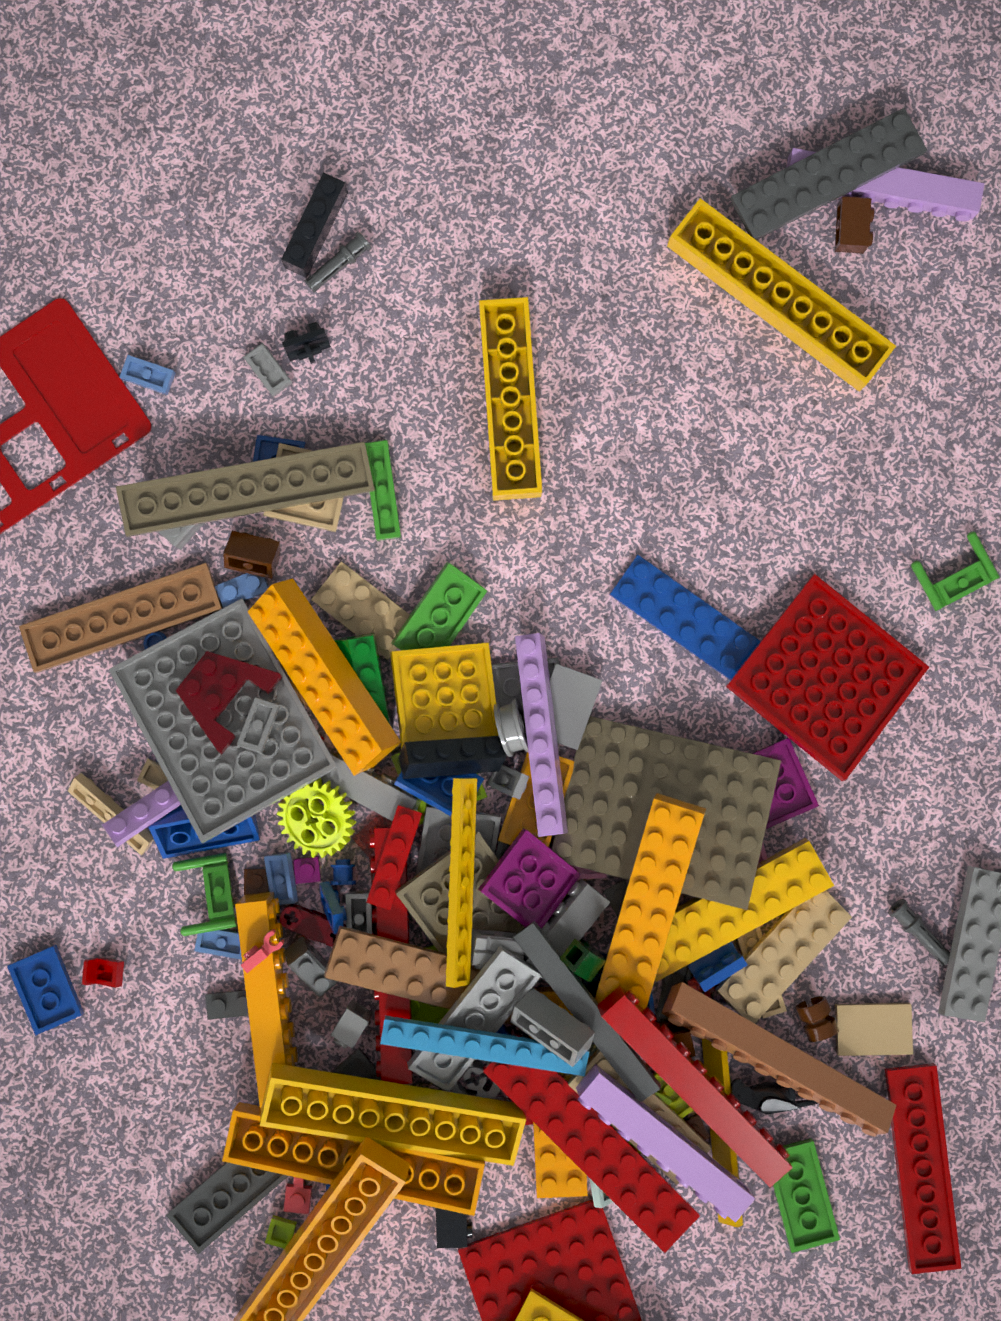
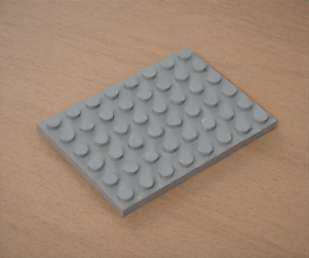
(210, 786)

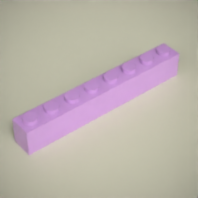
(917, 191)
(541, 735)
(665, 1143)

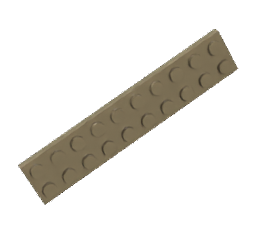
(244, 489)

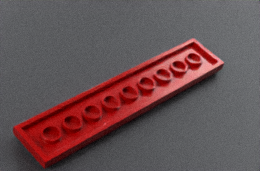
(597, 1151)

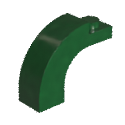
(583, 959)

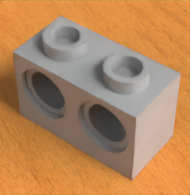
(351, 1024)

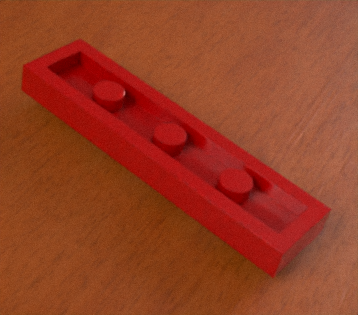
(394, 857)

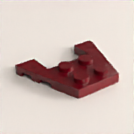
(214, 685)

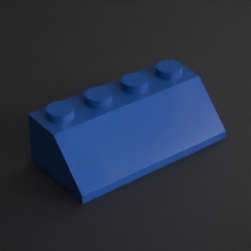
(177, 837)

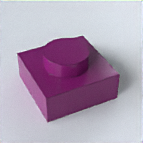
(307, 870)

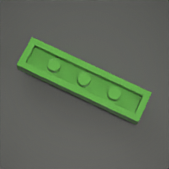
(383, 498)

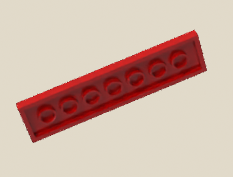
(923, 1169)

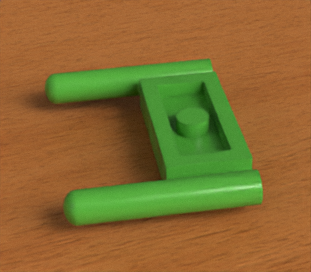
(961, 582)
(217, 890)

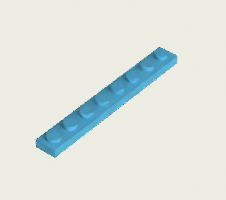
(475, 1045)

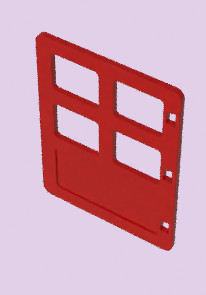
(72, 397)

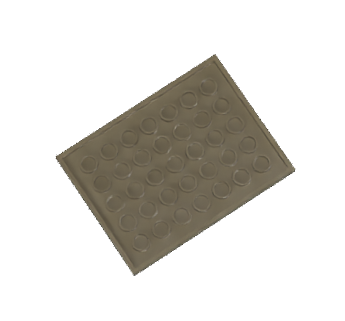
(614, 788)

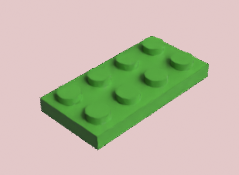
(440, 611)
(805, 1200)

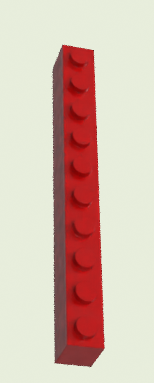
(395, 926)
(694, 1086)

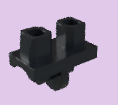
(307, 344)

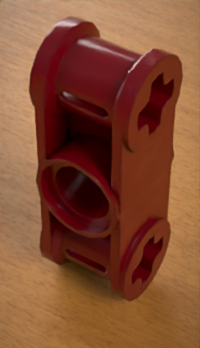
(309, 924)

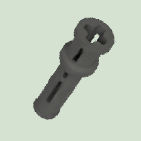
(346, 255)
(913, 924)

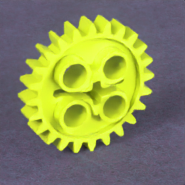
(326, 838)

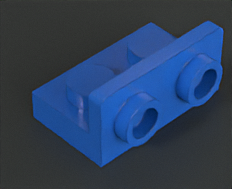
(717, 966)

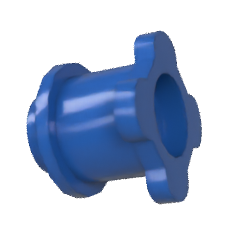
(343, 872)

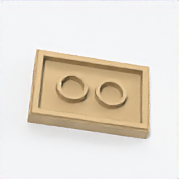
(874, 1029)

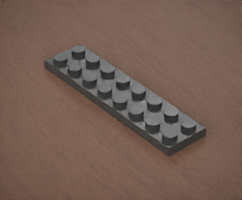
(828, 174)

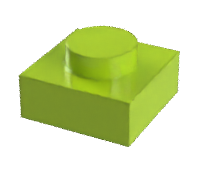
(280, 1231)

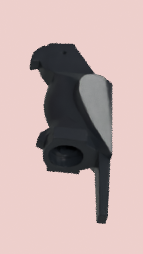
(767, 1097)

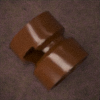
(818, 1021)

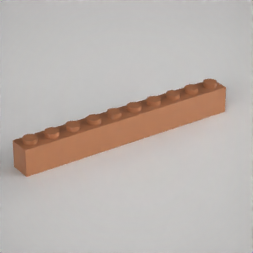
(778, 1059)

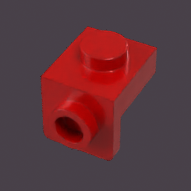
(103, 972)

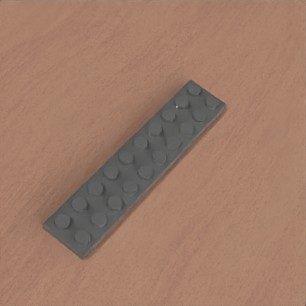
(238, 1188)

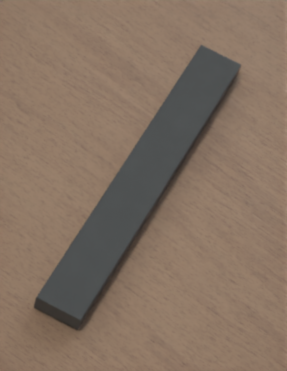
(585, 1009)

